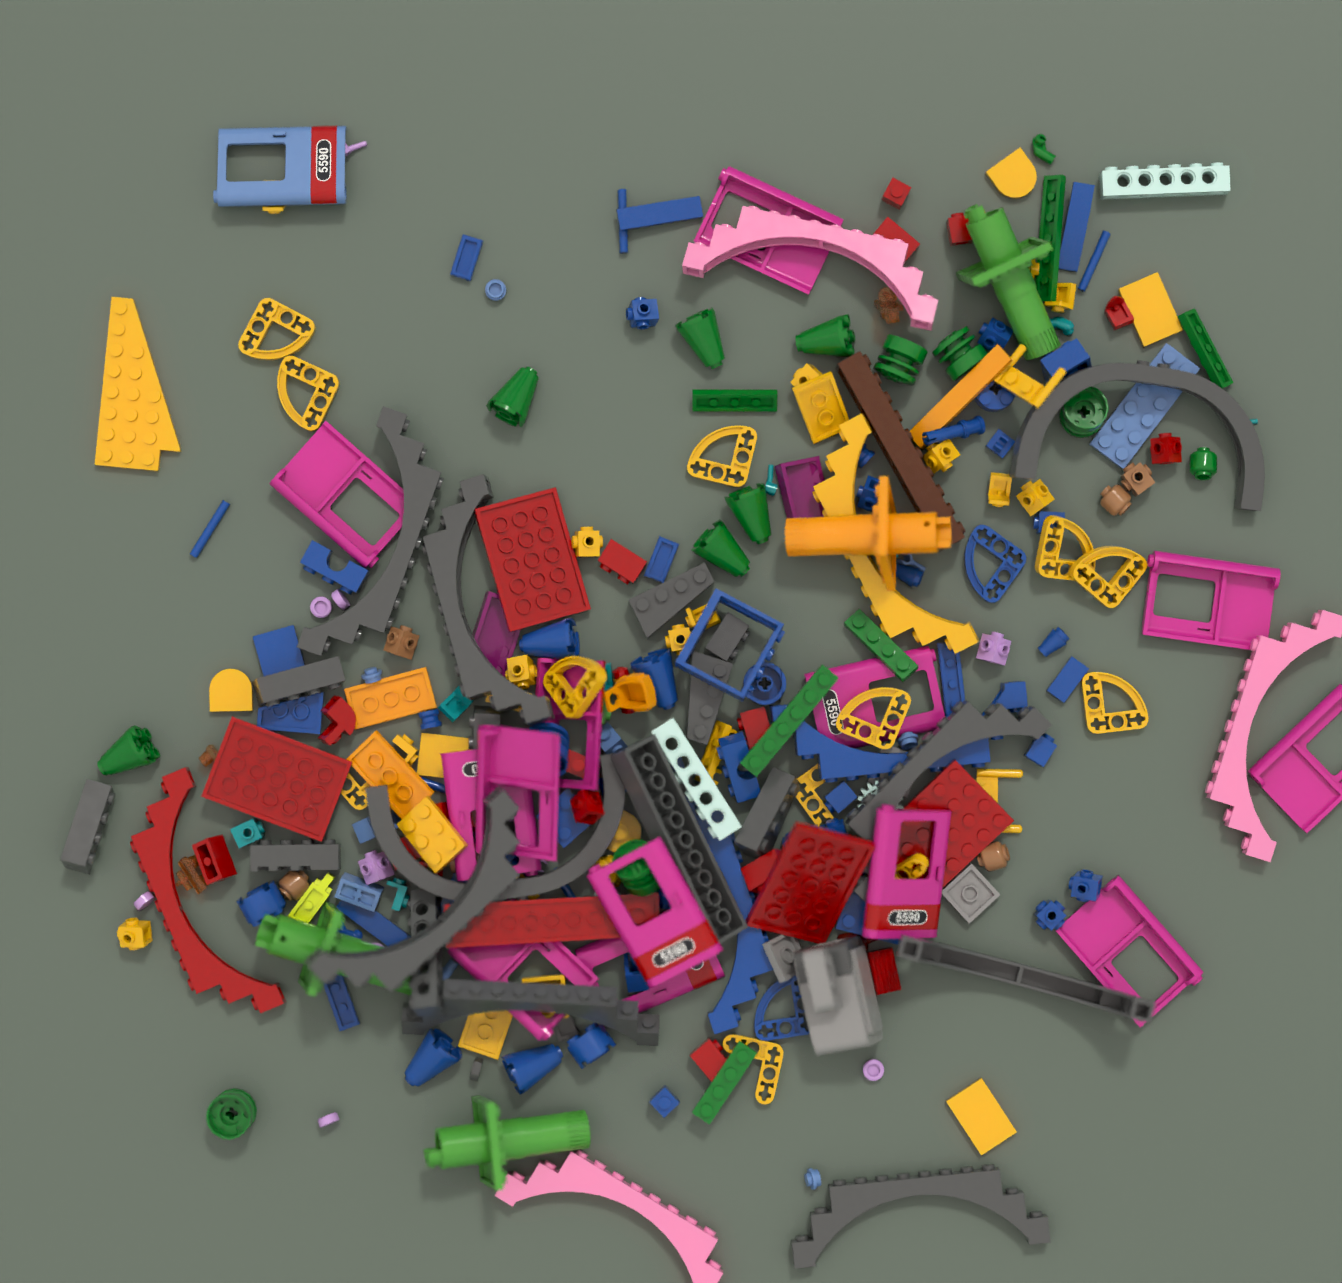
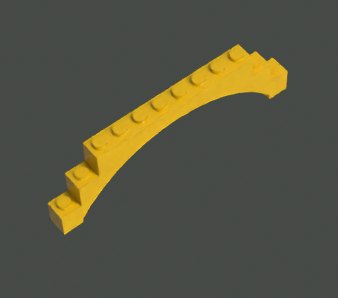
(894, 610)

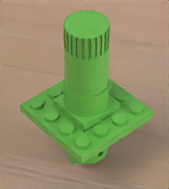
(1007, 268)
(298, 940)
(495, 1141)

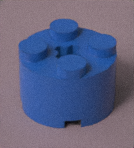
(994, 403)
(774, 690)
(262, 901)
(590, 1045)

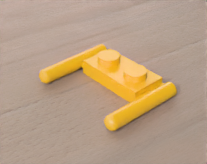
(1023, 385)
(989, 781)

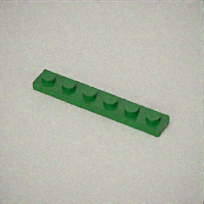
(1051, 231)
(789, 720)

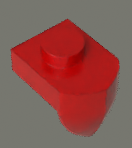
(1118, 312)

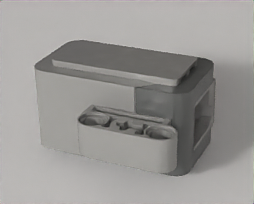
(838, 995)

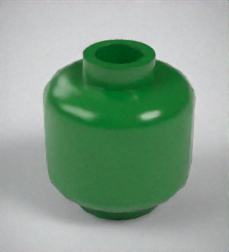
(1203, 463)

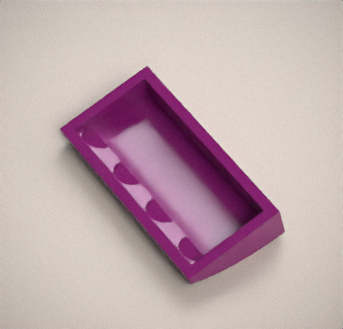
(796, 487)
(493, 634)

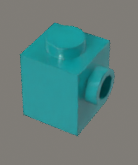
(248, 832)

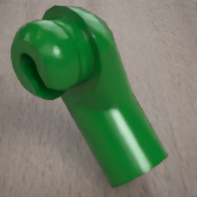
(1039, 149)

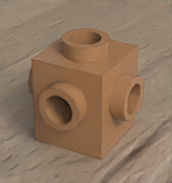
(1129, 481)
(401, 642)

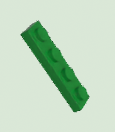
(1205, 348)
(734, 400)
(881, 645)
(724, 1082)

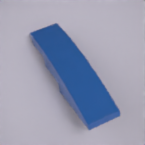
(1075, 226)

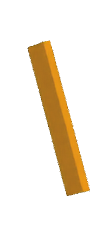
(962, 394)

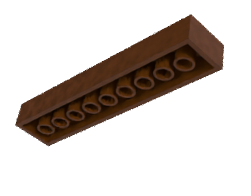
(895, 441)

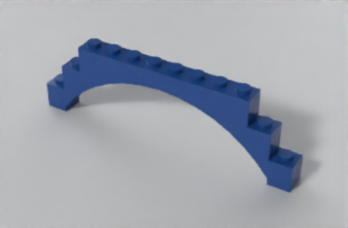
(843, 761)
(750, 954)

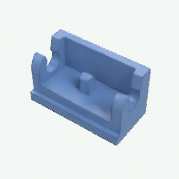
(355, 891)

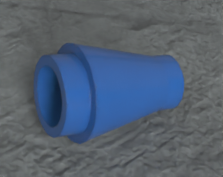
(910, 575)
(1053, 642)

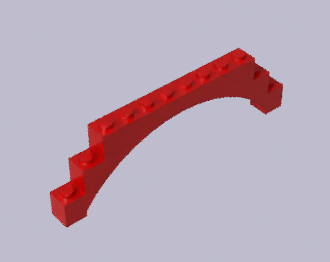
(156, 859)

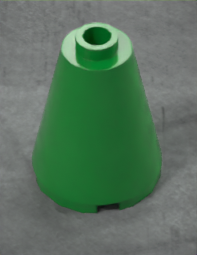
(703, 337)
(515, 397)
(751, 511)
(722, 550)

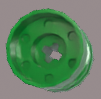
(959, 353)
(900, 360)
(1094, 408)
(637, 875)
(222, 1122)

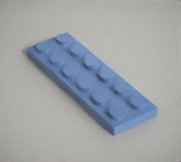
(1139, 412)

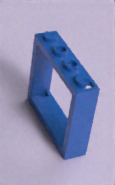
(721, 597)

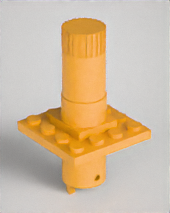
(877, 534)

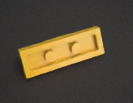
(711, 758)

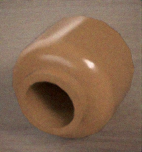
(1115, 500)
(994, 856)
(293, 885)

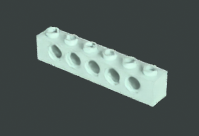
(1112, 190)
(717, 829)

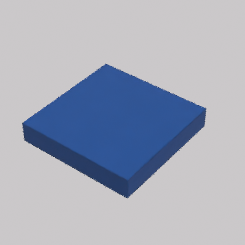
(278, 650)

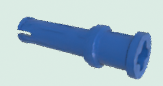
(961, 429)

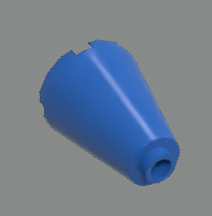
(552, 641)
(660, 669)
(432, 1057)
(531, 1065)

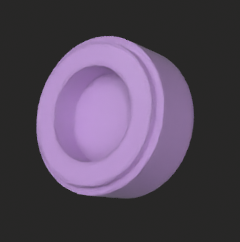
(340, 599)
(321, 607)
(144, 900)
(873, 1069)
(328, 1119)

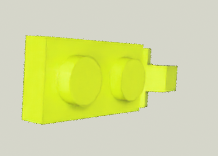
(312, 899)

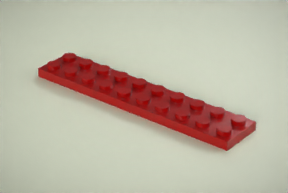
(550, 920)

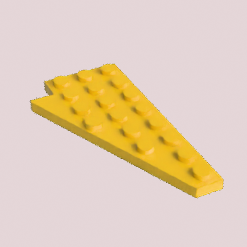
(133, 406)

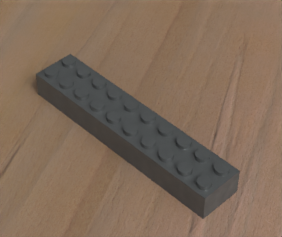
(669, 816)

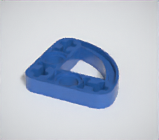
(1007, 564)
(795, 1021)

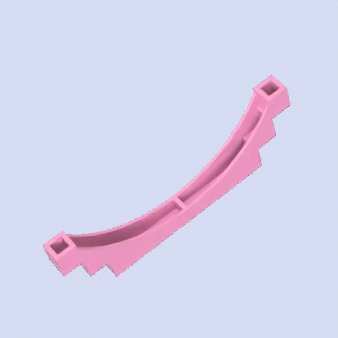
(874, 252)
(1229, 777)
(591, 1177)

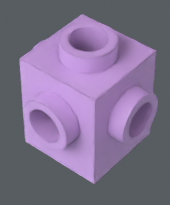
(993, 648)
(375, 867)

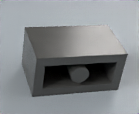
(727, 636)

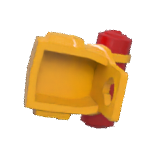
(633, 692)

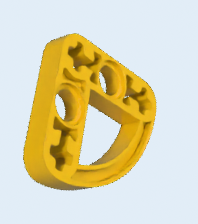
(275, 316)
(318, 383)
(735, 466)
(1052, 557)
(1111, 587)
(592, 680)
(1099, 712)
(876, 731)

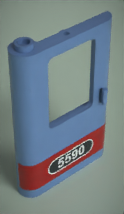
(311, 167)

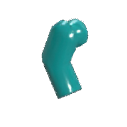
(1063, 324)

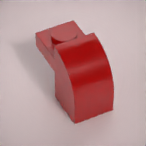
(342, 720)

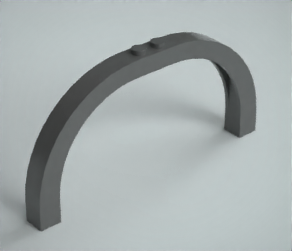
(1245, 439)
(400, 857)

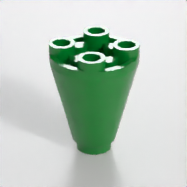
(828, 338)
(129, 752)

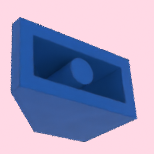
(634, 979)

